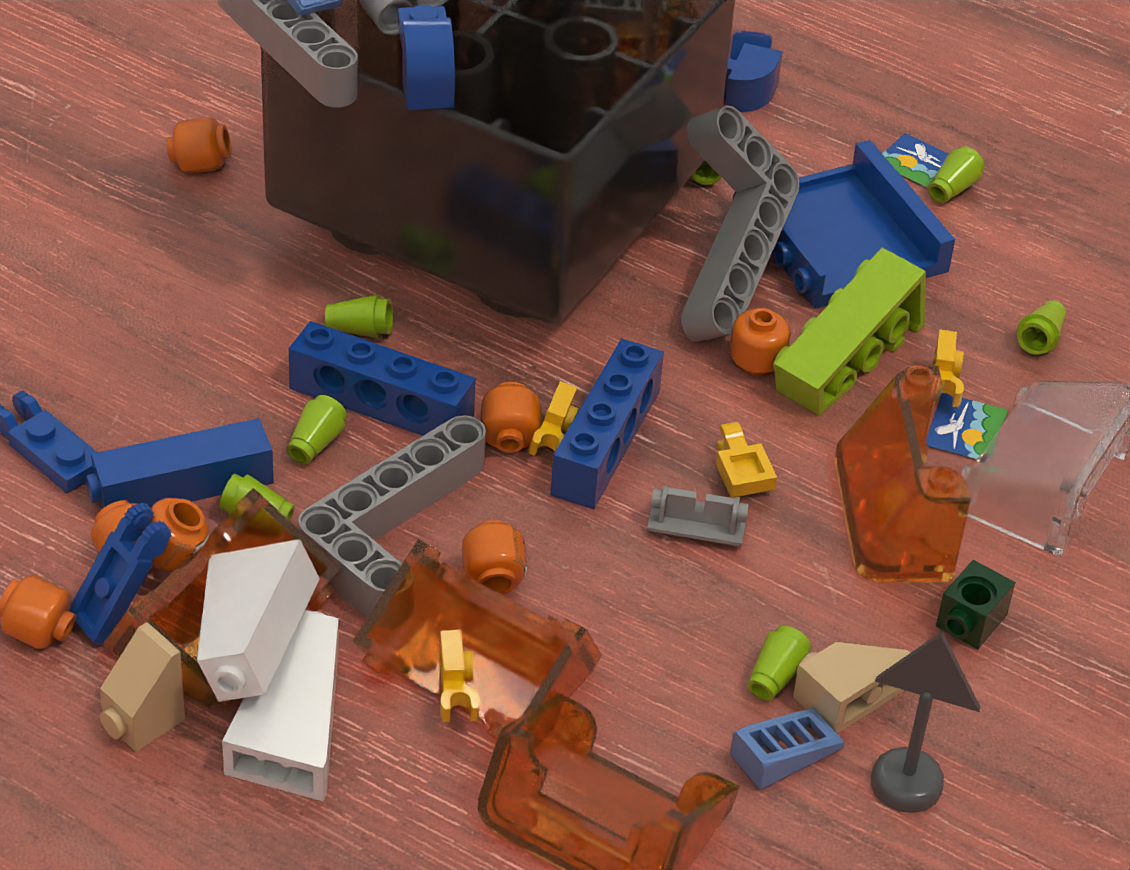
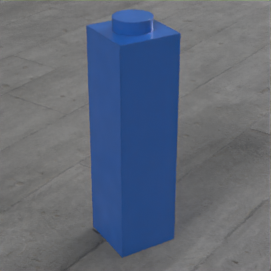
(182, 465)

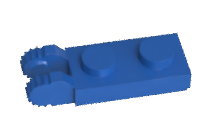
(47, 443)
(119, 572)

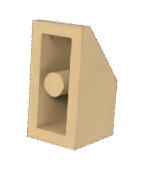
(843, 683)
(143, 690)

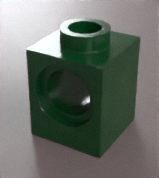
(975, 604)

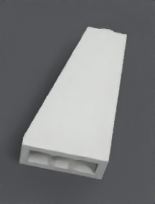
(251, 615)
(288, 731)

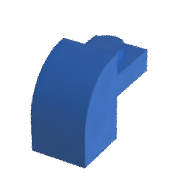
(427, 57)
(752, 78)

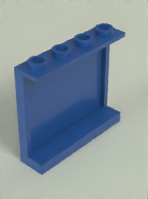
(848, 218)

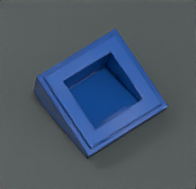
(754, 38)

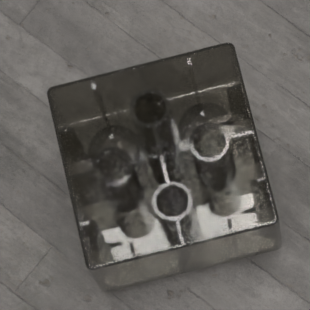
(541, 169)

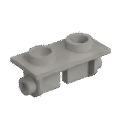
(715, 520)

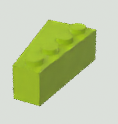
(853, 331)

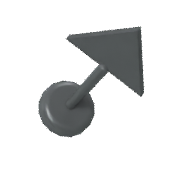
(906, 775)

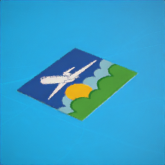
(915, 159)
(964, 428)

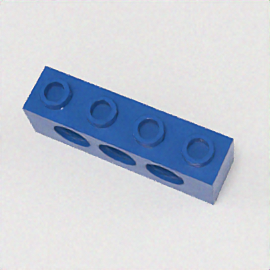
(378, 380)
(606, 423)

